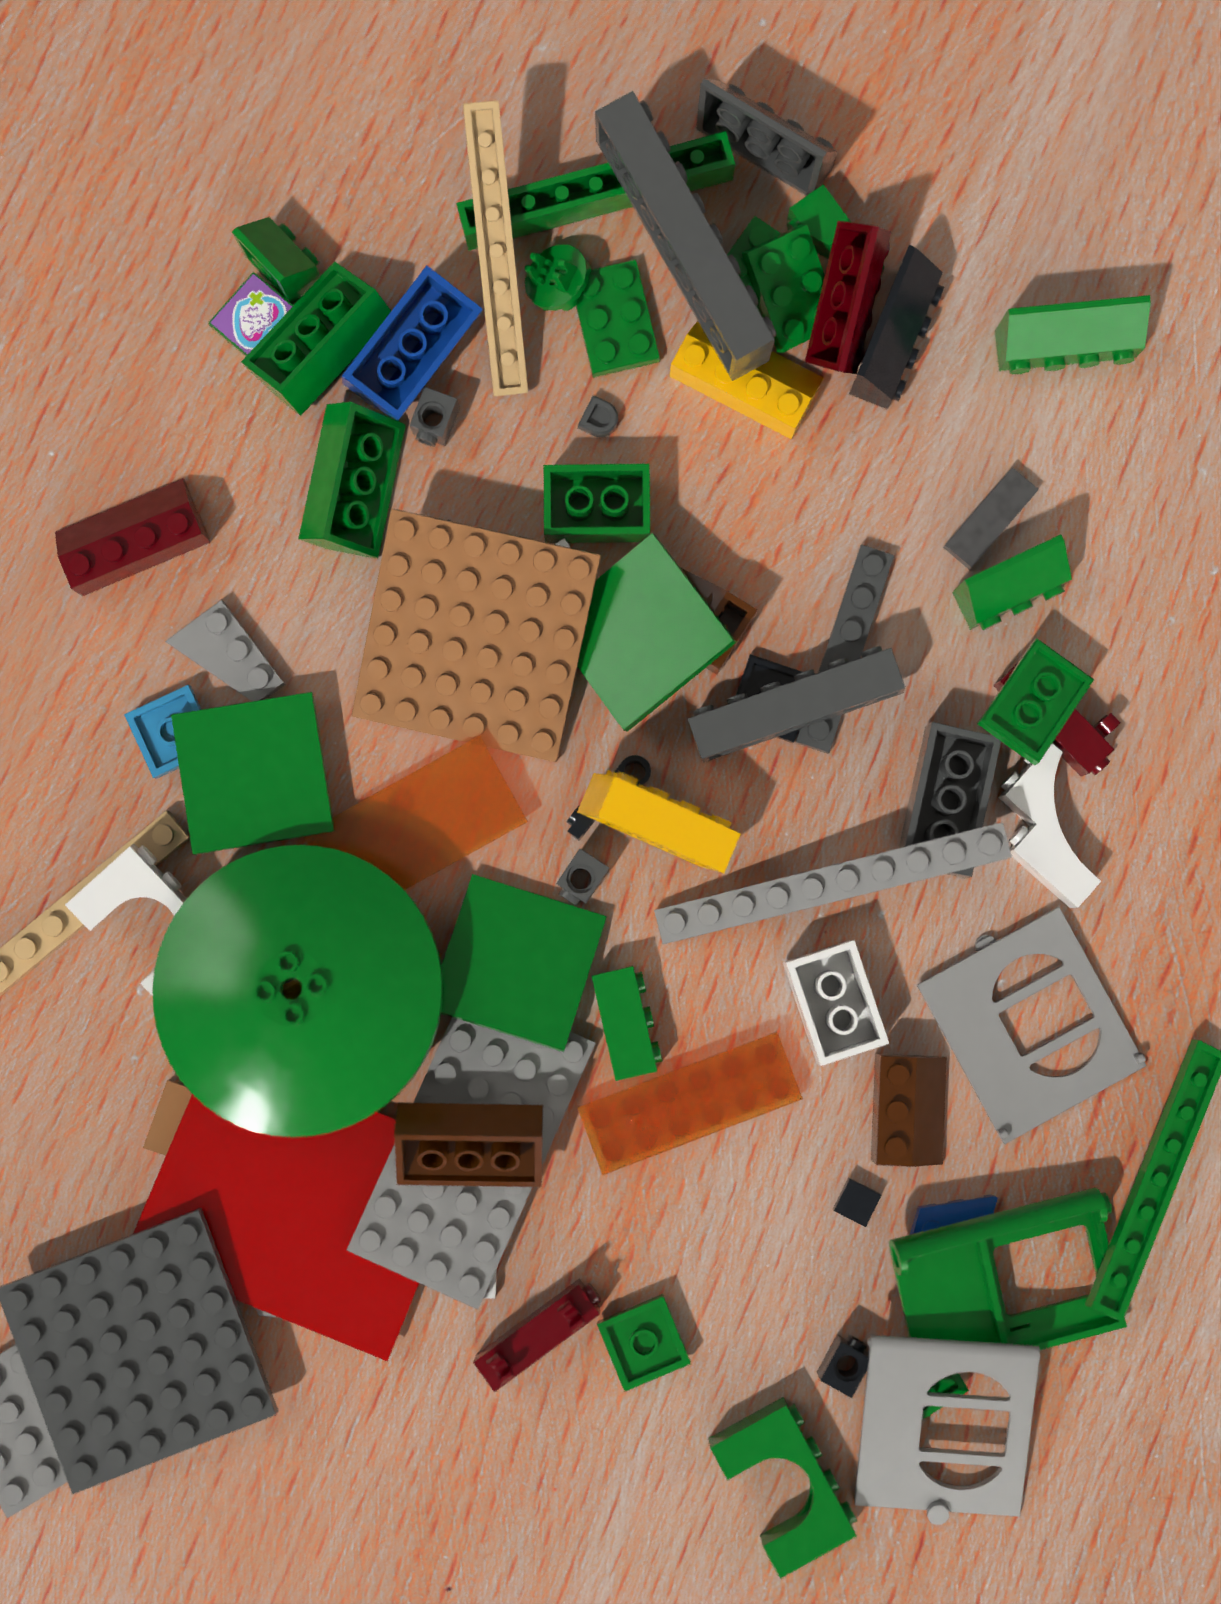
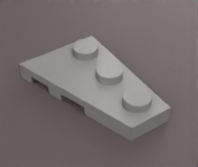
(228, 652)

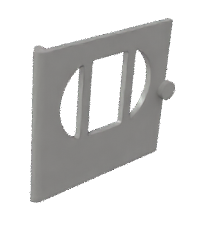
(1000, 1076)
(894, 1401)

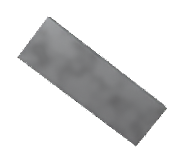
(990, 518)

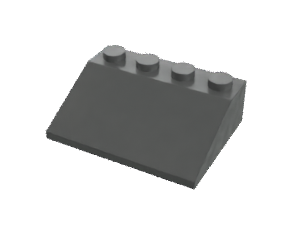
(764, 137)

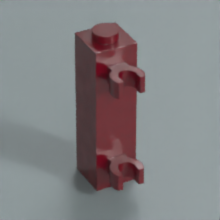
(1080, 742)
(538, 1334)

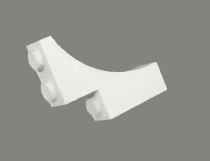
(1042, 845)

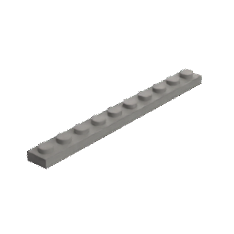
(833, 883)

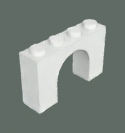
(126, 878)

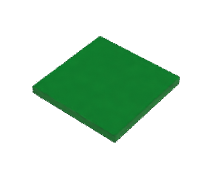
(647, 633)
(252, 773)
(519, 962)

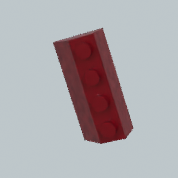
(848, 296)
(130, 538)

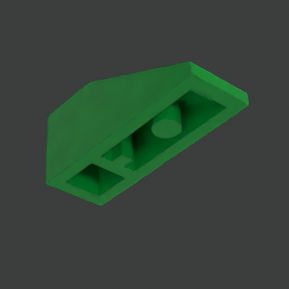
(821, 215)

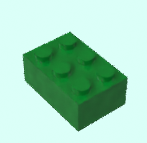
(596, 503)

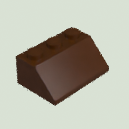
(908, 1110)

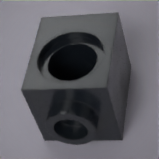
(848, 1380)

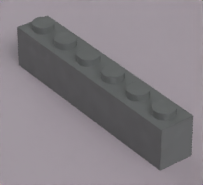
(796, 704)

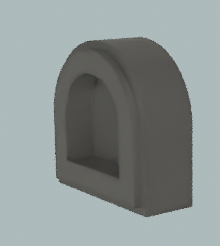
(599, 418)

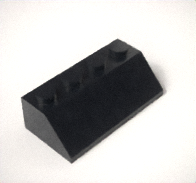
(897, 330)

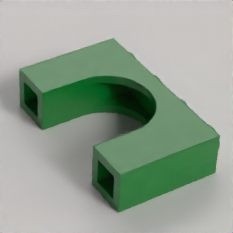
(822, 1520)

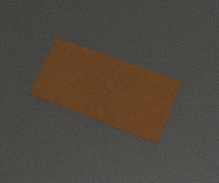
(429, 816)

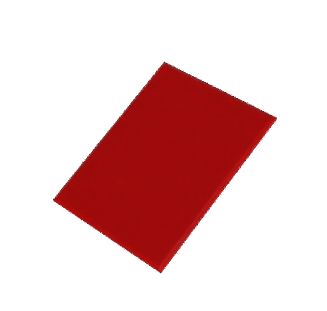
(286, 1221)

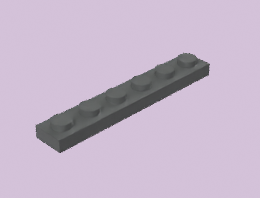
(850, 630)

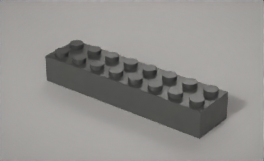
(684, 235)

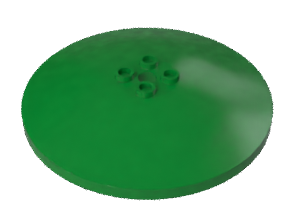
(363, 1005)

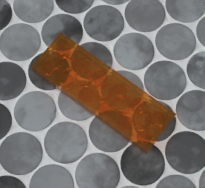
(689, 1103)

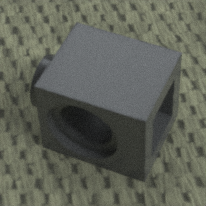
(430, 403)
(581, 861)

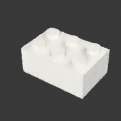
(835, 1002)

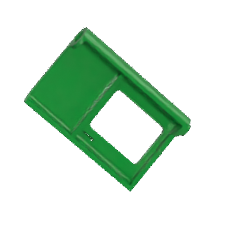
(953, 1284)

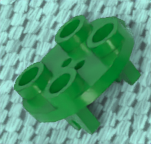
(568, 282)

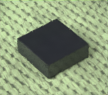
(857, 1202)

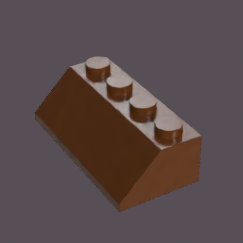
(469, 1144)

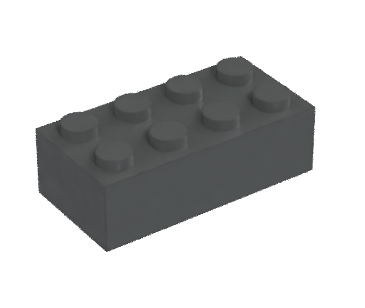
(950, 785)

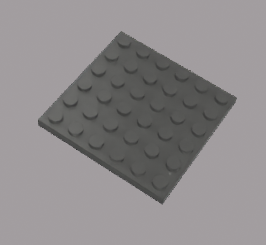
(137, 1351)

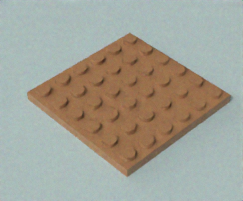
(475, 634)

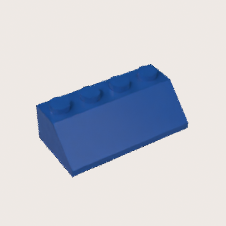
(411, 344)

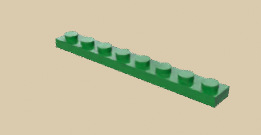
(1156, 1181)

